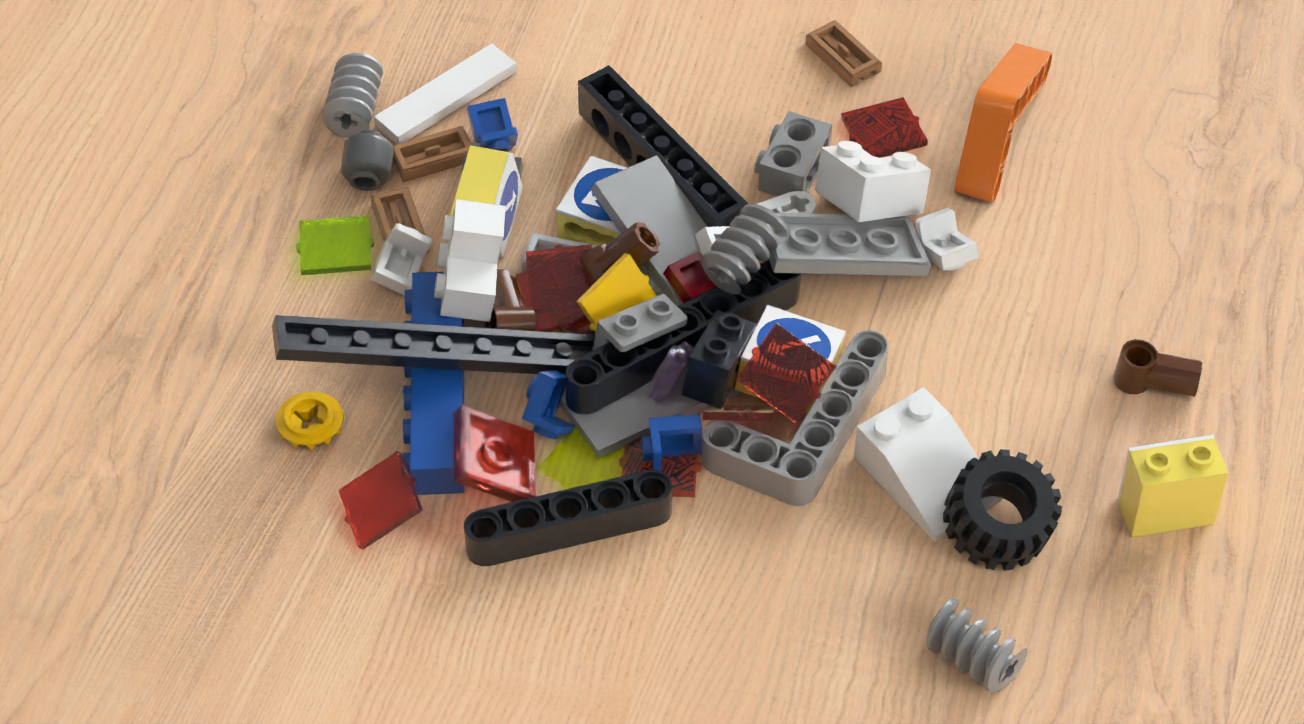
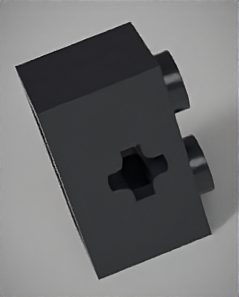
(716, 359)

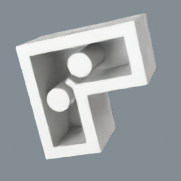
(870, 185)
(469, 260)

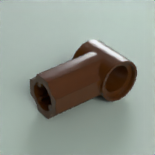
(636, 241)
(509, 307)
(1145, 368)

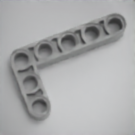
(799, 469)

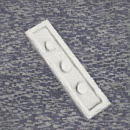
(445, 94)

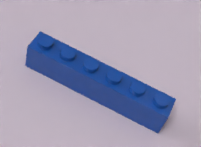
(432, 400)

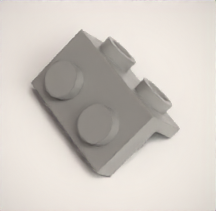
(639, 324)

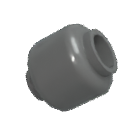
(367, 160)

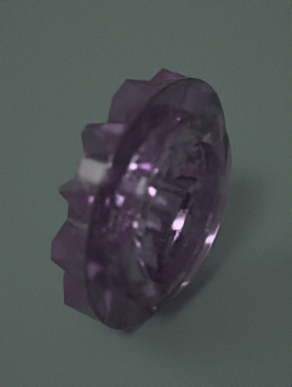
(670, 372)

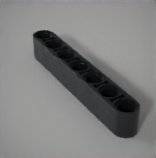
(611, 374)

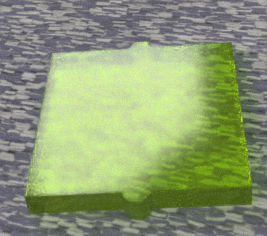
(335, 245)
(577, 465)

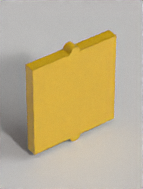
(616, 291)

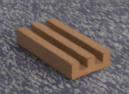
(838, 55)
(435, 158)
(391, 197)

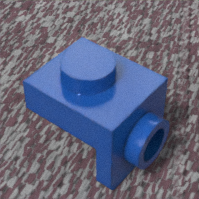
(492, 125)
(544, 399)
(671, 437)

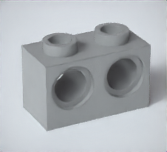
(792, 155)

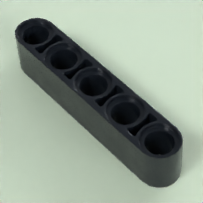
(568, 518)

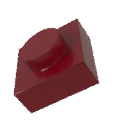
(688, 277)

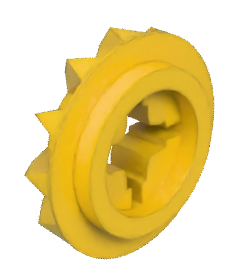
(304, 407)

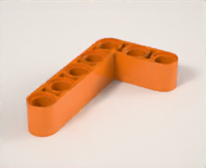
(993, 116)

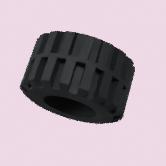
(1022, 486)

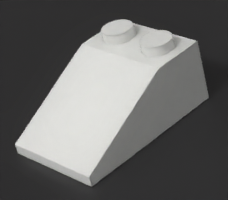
(916, 457)

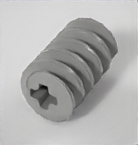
(352, 94)
(742, 246)
(972, 649)

